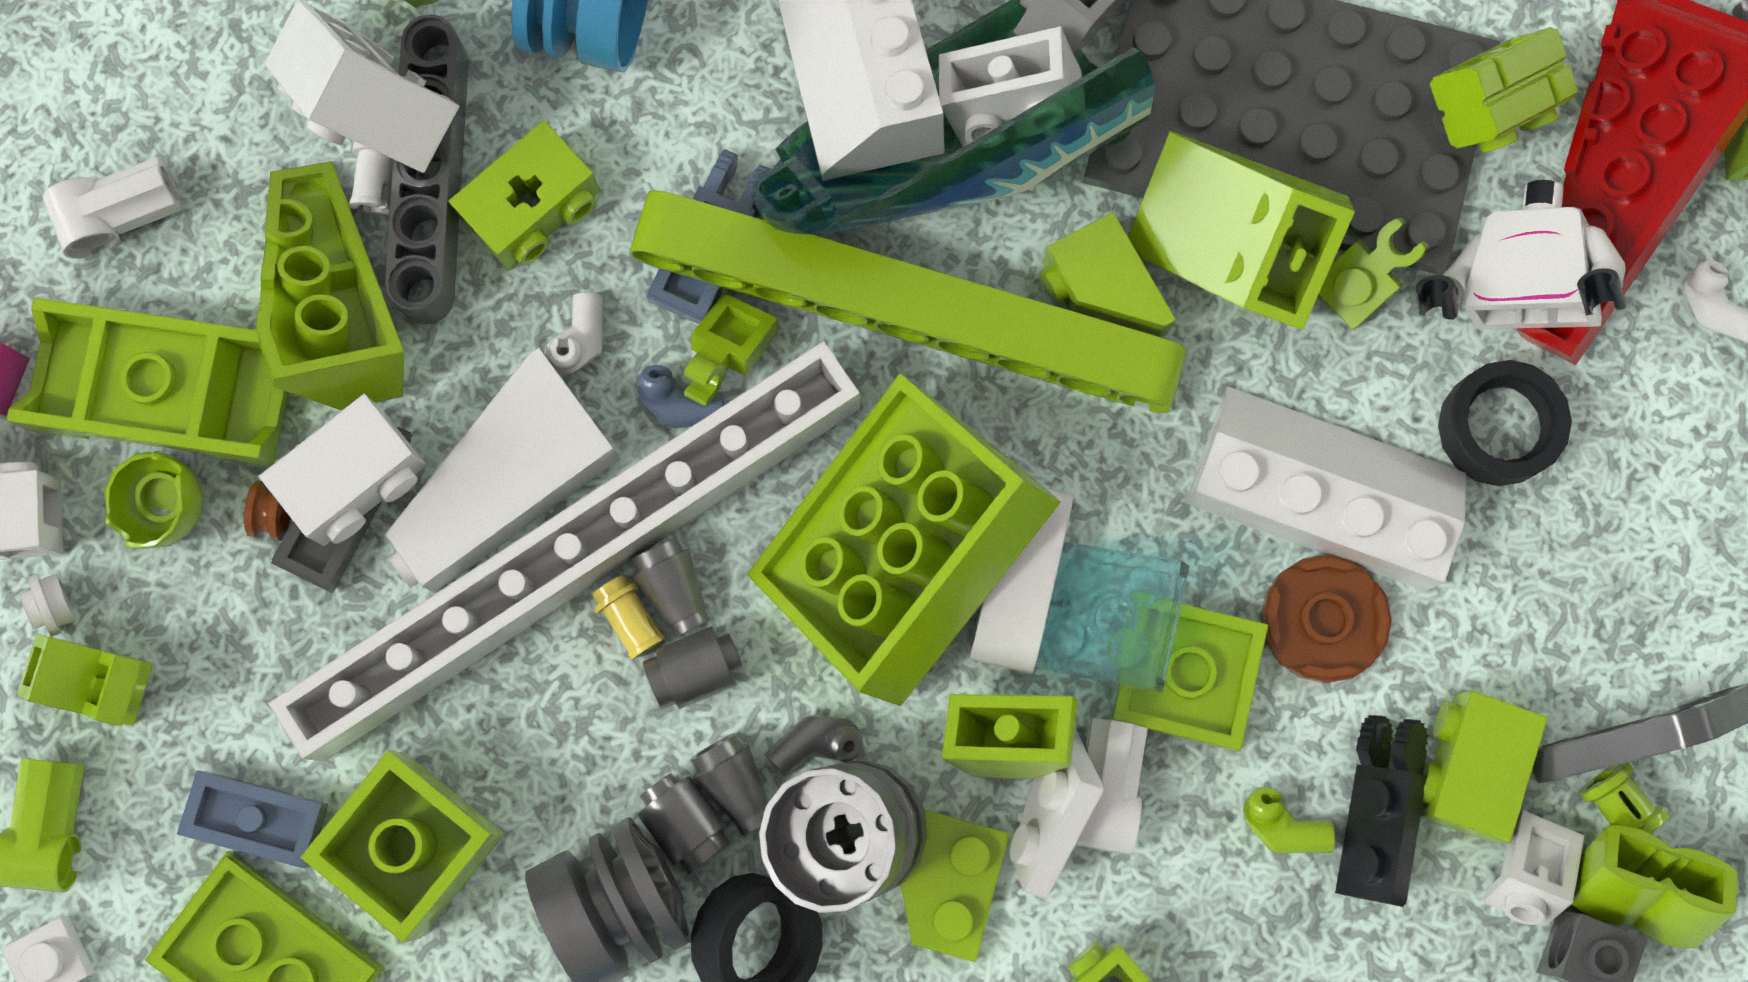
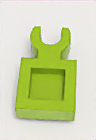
(1363, 277)

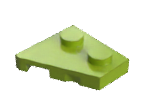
(953, 885)

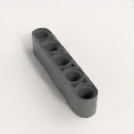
(425, 200)

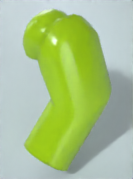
(1280, 830)

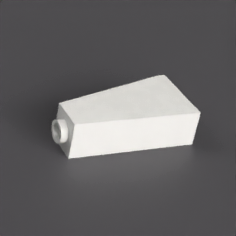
(502, 475)

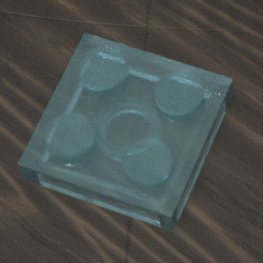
(1113, 616)

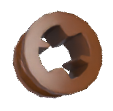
(264, 513)

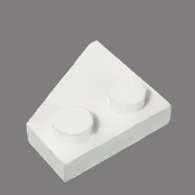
(1054, 820)

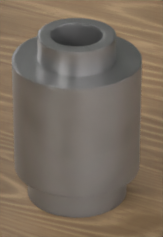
(693, 668)
(683, 822)

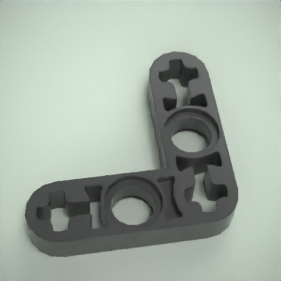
(1670, 731)

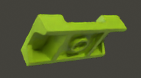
(151, 383)

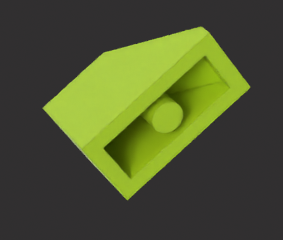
(1105, 278)
(1009, 734)

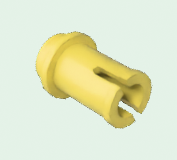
(628, 616)

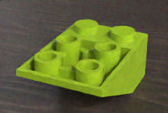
(1240, 228)

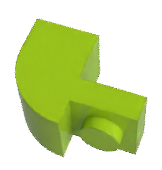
(84, 680)

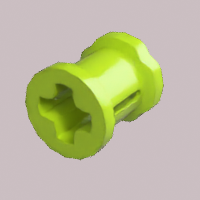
(1623, 800)

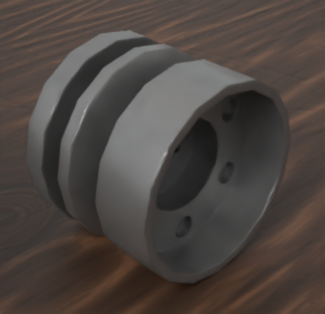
(808, 840)
(601, 909)

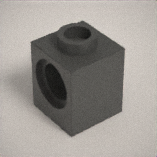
(1589, 951)

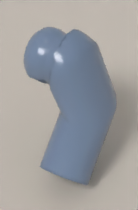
(667, 399)

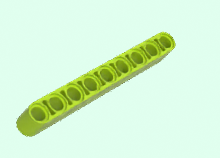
(907, 302)

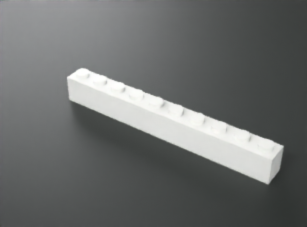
(566, 555)

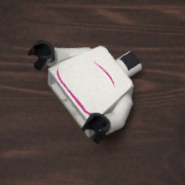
(1531, 269)

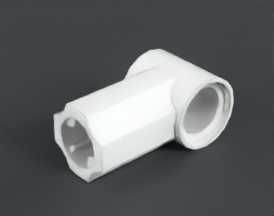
(97, 211)
(1117, 756)

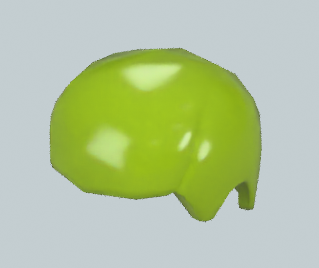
(156, 482)

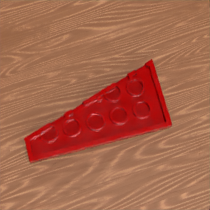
(1660, 121)

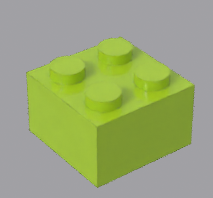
(402, 846)

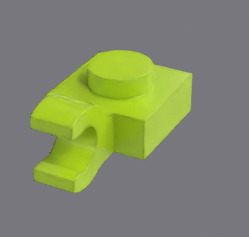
(726, 338)

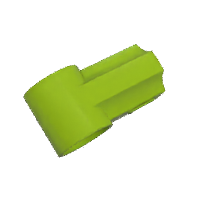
(41, 834)

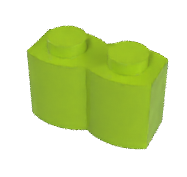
(1661, 890)

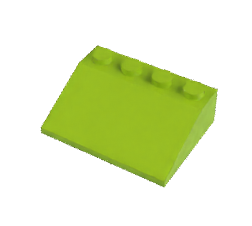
(901, 541)

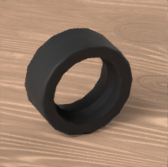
(1545, 398)
(725, 911)

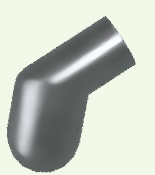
(816, 737)

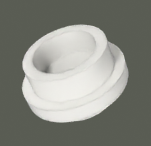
(47, 604)

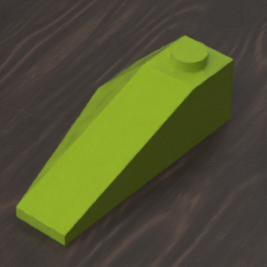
(319, 297)

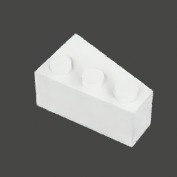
(353, 92)

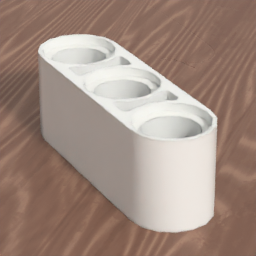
(1017, 607)

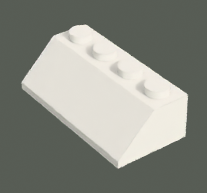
(863, 83)
(1331, 490)

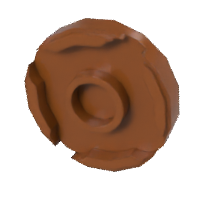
(1305, 627)

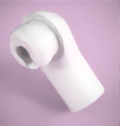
(1710, 302)
(581, 341)

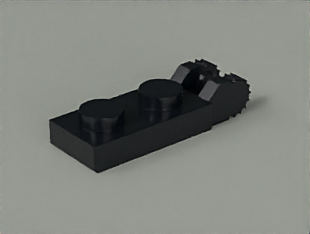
(1384, 812)

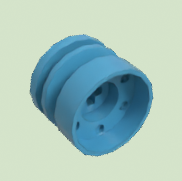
(603, 29)

